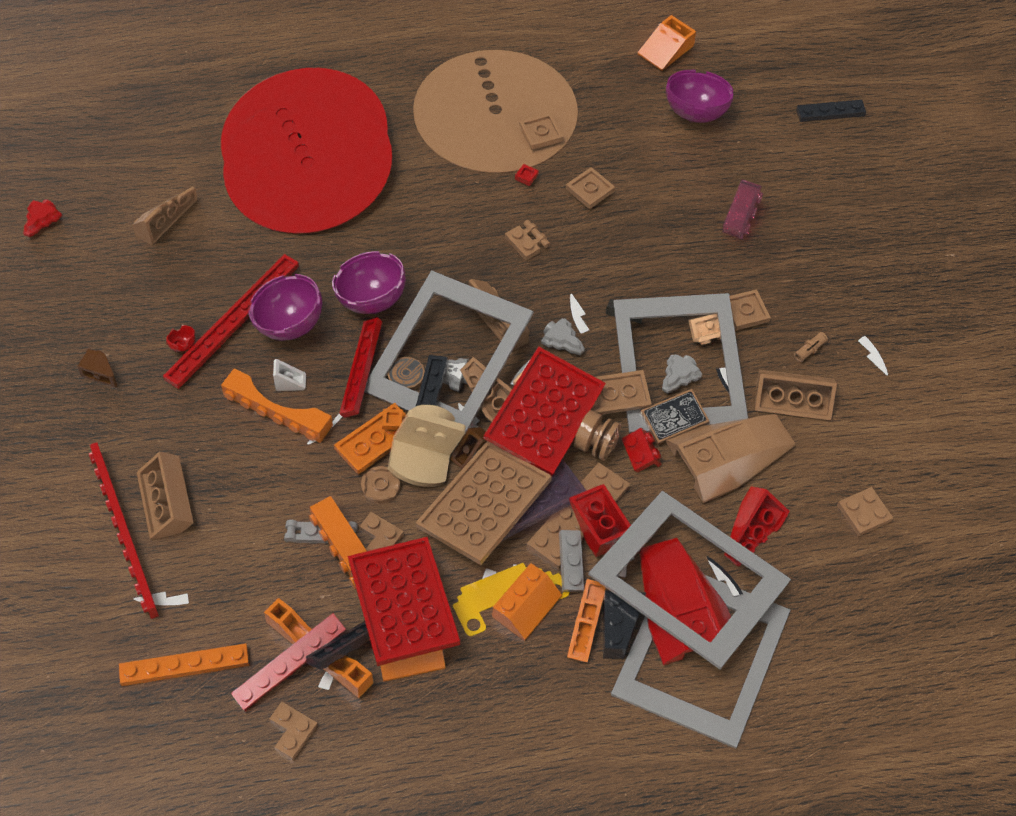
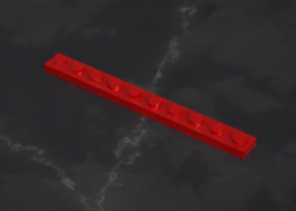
(224, 327)
(124, 536)

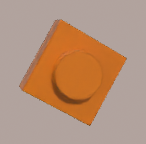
(392, 419)

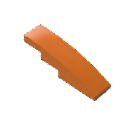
(586, 621)

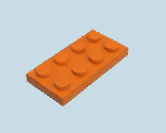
(367, 443)

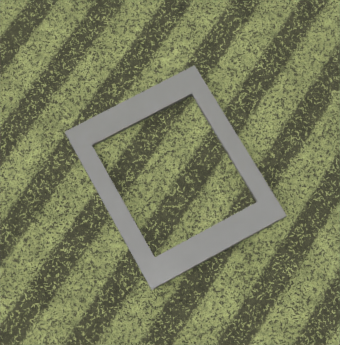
(470, 297)
(684, 306)
(743, 619)
(689, 715)

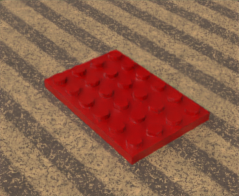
(544, 411)
(403, 601)

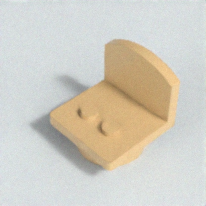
(424, 445)

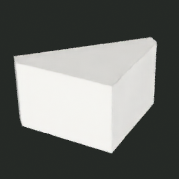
(288, 377)

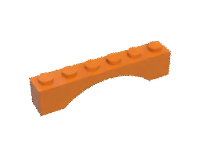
(309, 422)
(292, 627)

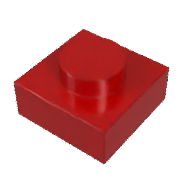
(526, 174)

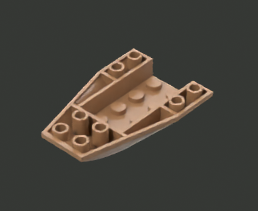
(730, 452)

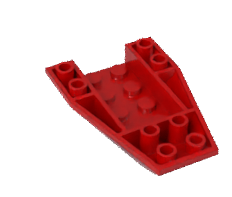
(684, 592)

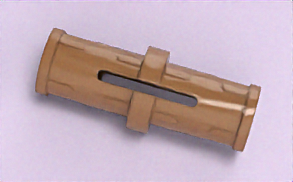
(817, 341)

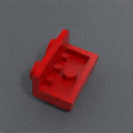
(641, 449)

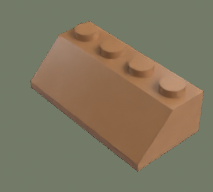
(497, 326)
(795, 394)
(164, 496)

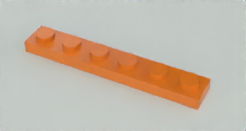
(183, 664)

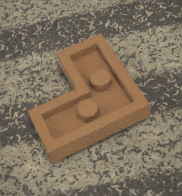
(382, 531)
(297, 730)

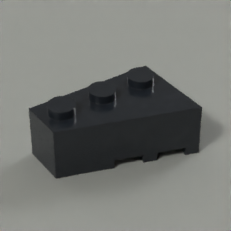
(618, 625)

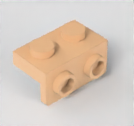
(705, 328)

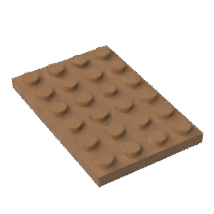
(483, 502)

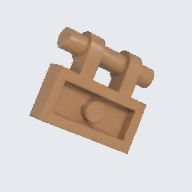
(523, 243)

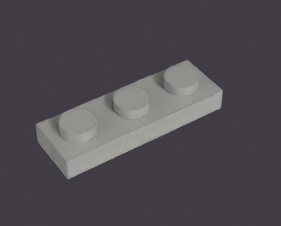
(571, 561)

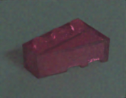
(742, 209)

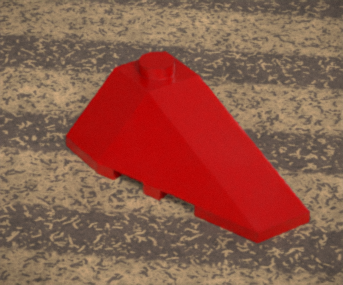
(756, 519)

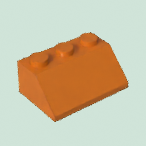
(526, 602)
(413, 666)

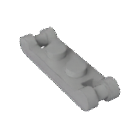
(309, 532)

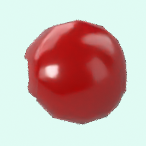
(181, 339)

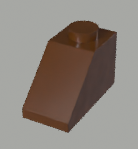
(97, 368)
(468, 446)

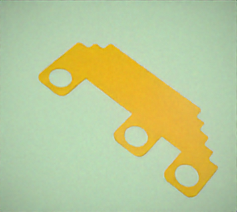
(486, 593)

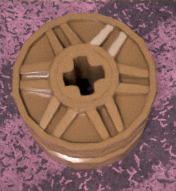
(594, 434)

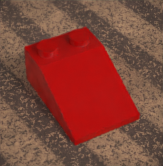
(599, 518)

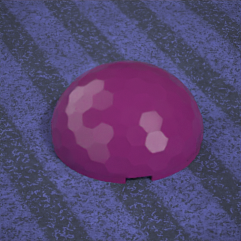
(698, 95)
(369, 282)
(286, 307)

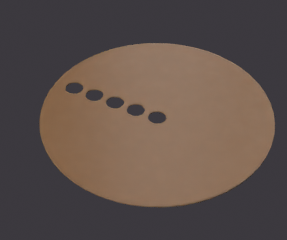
(456, 115)

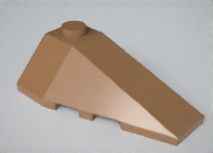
(162, 217)
(499, 392)

